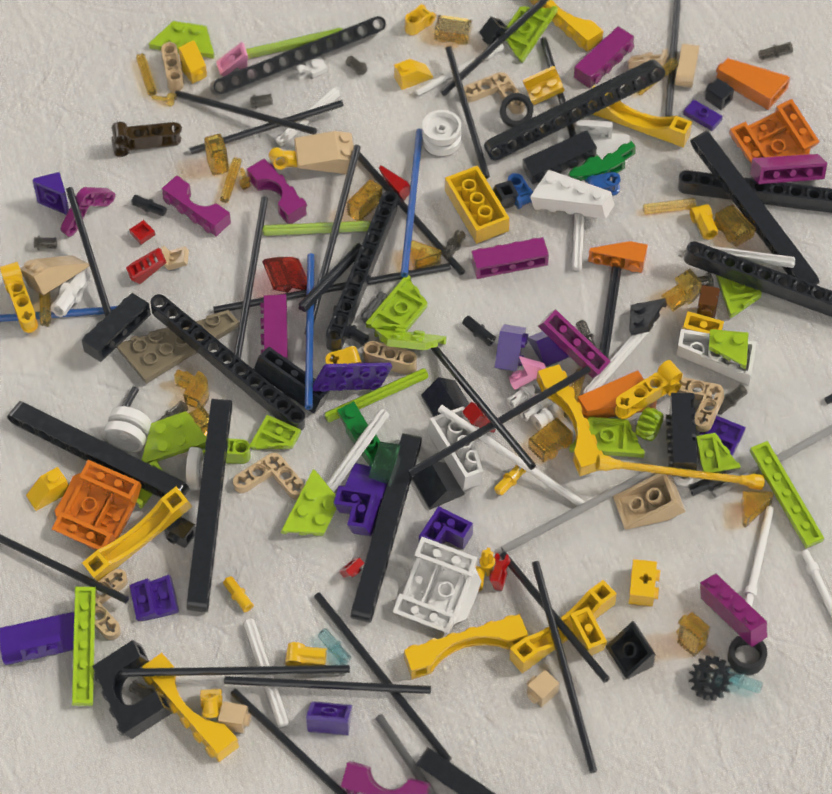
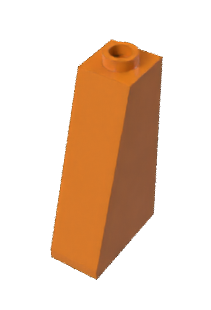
(753, 82)
(602, 400)

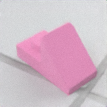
(233, 59)
(526, 375)

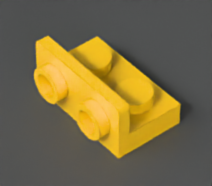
(543, 85)

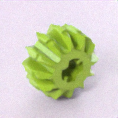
(649, 424)

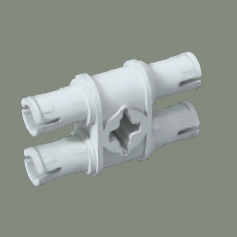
(525, 393)

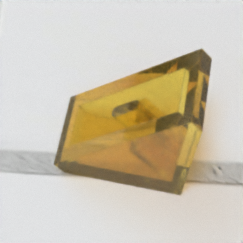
(424, 255)
(753, 504)

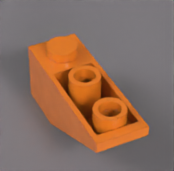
(625, 255)

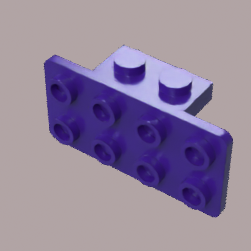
(352, 376)
(37, 638)

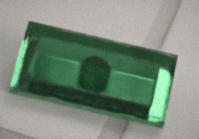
(384, 462)

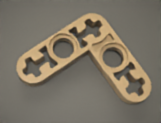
(500, 87)
(706, 399)
(268, 471)
(100, 599)

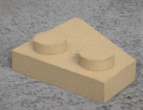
(637, 60)

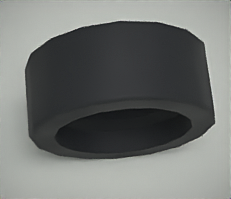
(513, 97)
(740, 667)

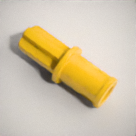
(509, 479)
(487, 560)
(238, 594)

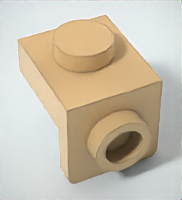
(175, 258)

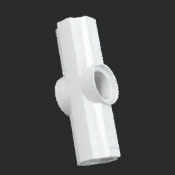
(71, 293)

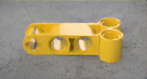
(14, 282)
(666, 381)

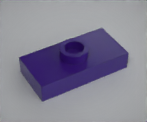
(702, 115)

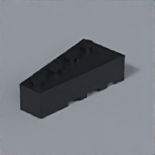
(681, 432)

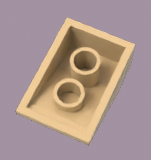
(324, 151)
(50, 272)
(649, 502)

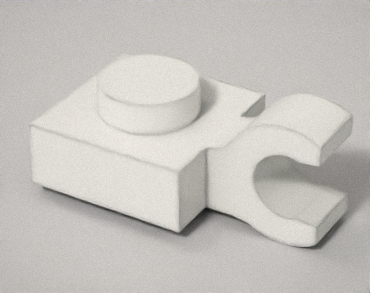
(313, 67)

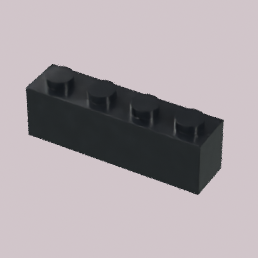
(559, 156)
(116, 327)
(287, 378)

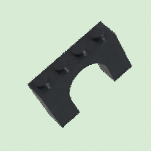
(136, 717)

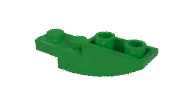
(610, 163)
(355, 426)

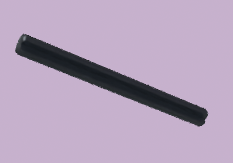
(329, 279)
(610, 310)

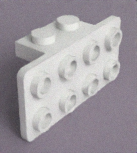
(601, 135)

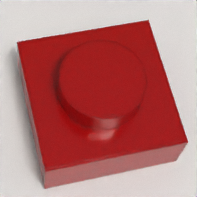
(142, 232)
(352, 568)

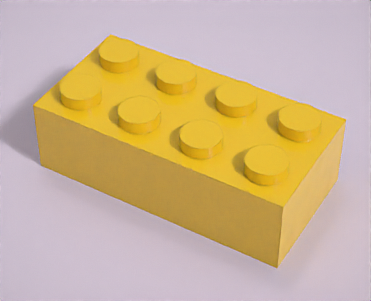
(477, 204)

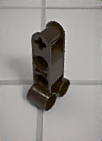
(143, 136)

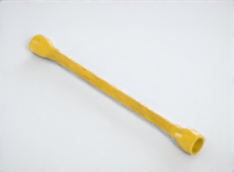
(607, 463)

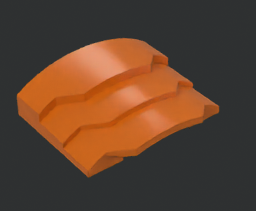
(775, 135)
(96, 506)

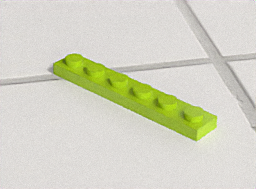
(786, 494)
(83, 646)

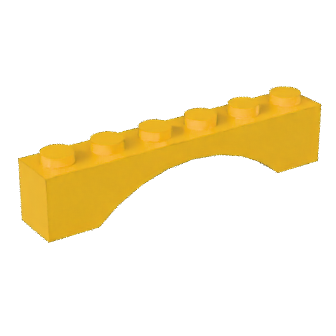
(582, 31)
(670, 129)
(586, 449)
(158, 519)
(539, 645)
(424, 658)
(215, 736)

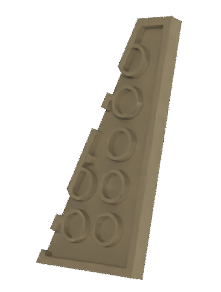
(163, 349)

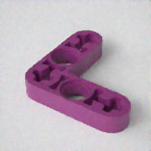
(86, 197)

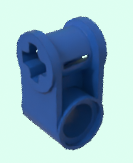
(603, 181)
(522, 189)

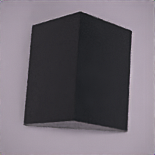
(445, 393)
(437, 485)
(631, 651)

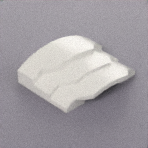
(439, 586)

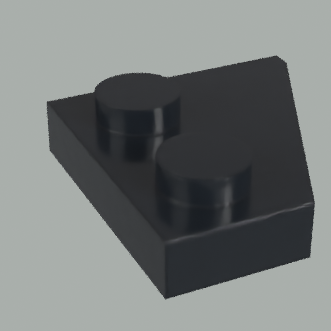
(644, 315)

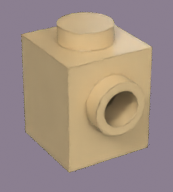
(542, 688)
(234, 716)

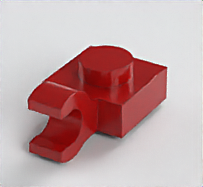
(499, 574)

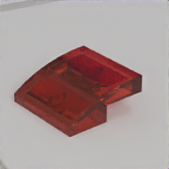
(285, 273)

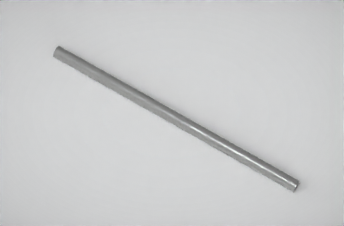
(782, 456)
(576, 511)

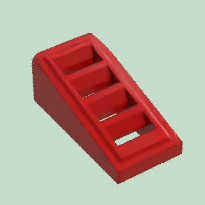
(397, 183)
(136, 270)
(476, 416)

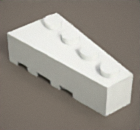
(570, 195)
(695, 346)
(464, 462)

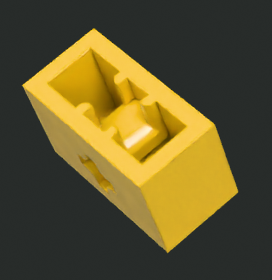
(645, 572)

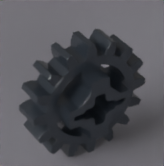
(703, 673)

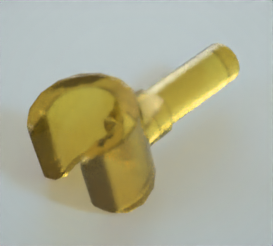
(169, 99)
(245, 181)

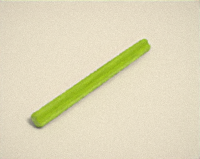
(288, 43)
(314, 228)
(381, 392)

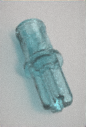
(334, 646)
(747, 683)

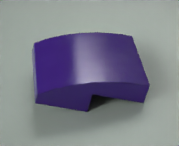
(728, 432)
(360, 479)
(154, 598)

